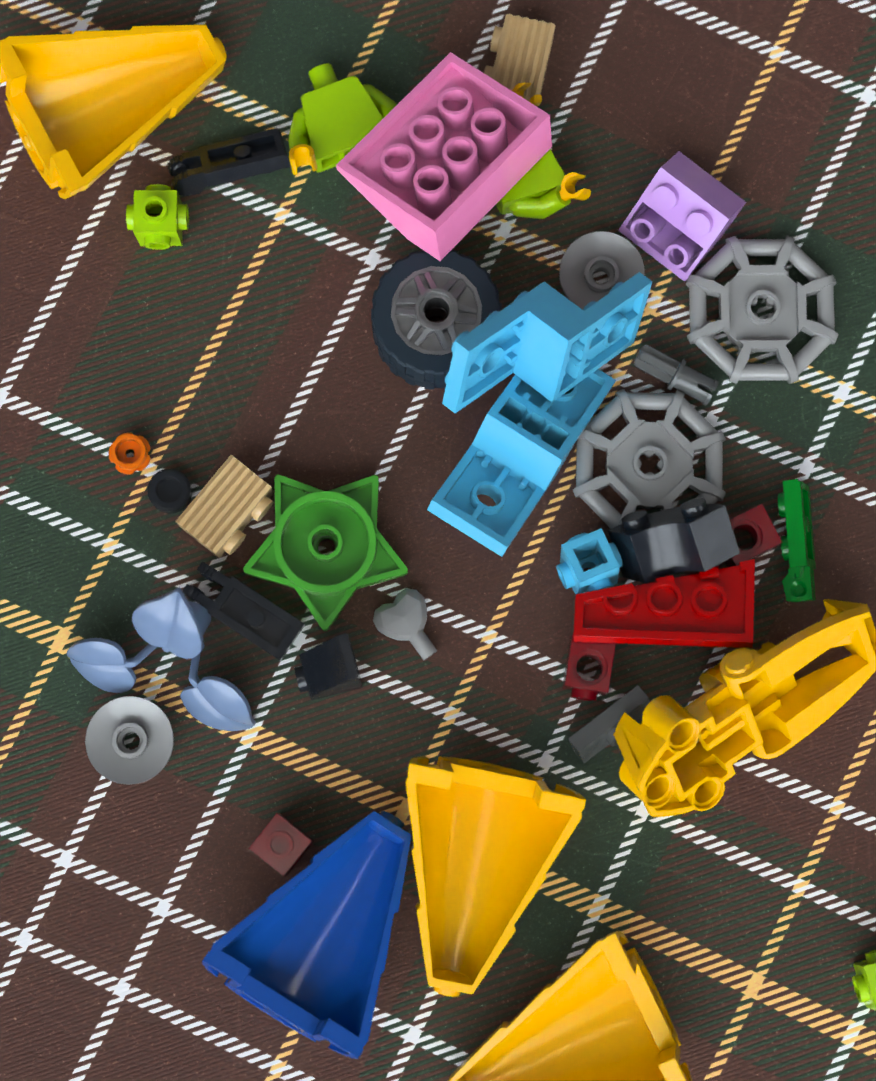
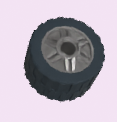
(423, 289)

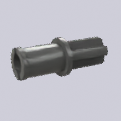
(675, 373)

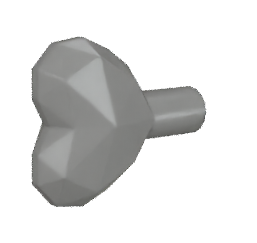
(406, 621)

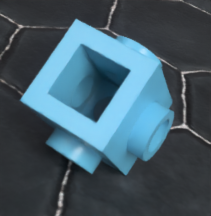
(593, 552)

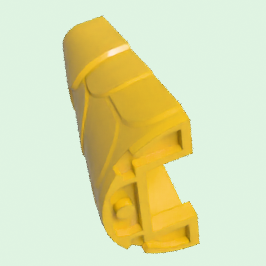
(101, 93)
(479, 859)
(587, 1025)

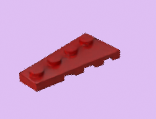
(686, 610)

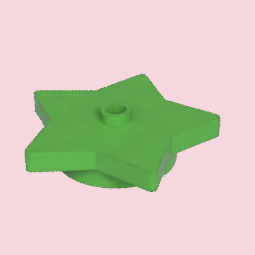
(305, 519)

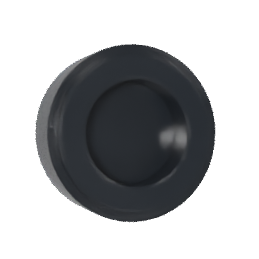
(169, 491)

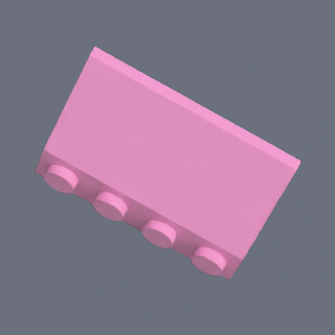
(447, 154)

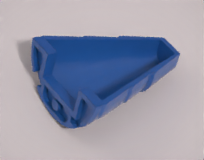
(323, 937)

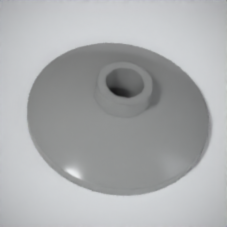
(595, 253)
(107, 735)

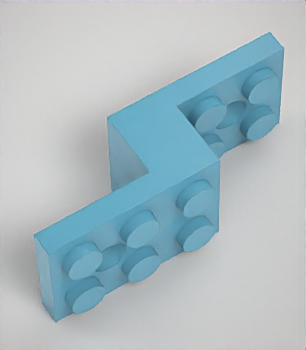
(545, 341)
(516, 459)

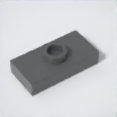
(601, 730)

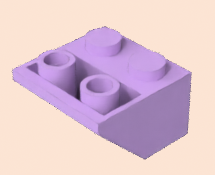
(681, 215)

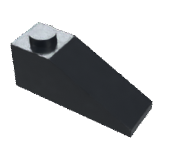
(328, 669)

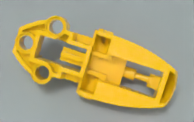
(745, 708)

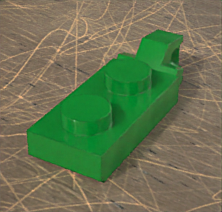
(798, 543)

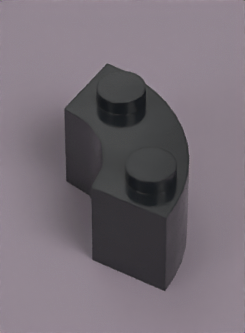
(674, 540)

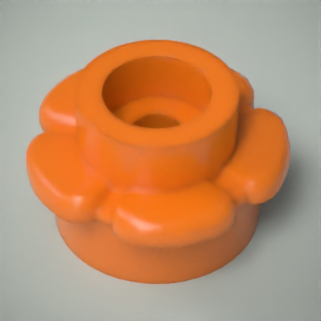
(126, 442)

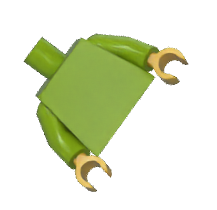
(333, 119)
(544, 186)

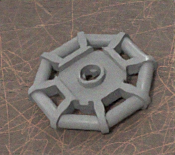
(744, 326)
(647, 438)

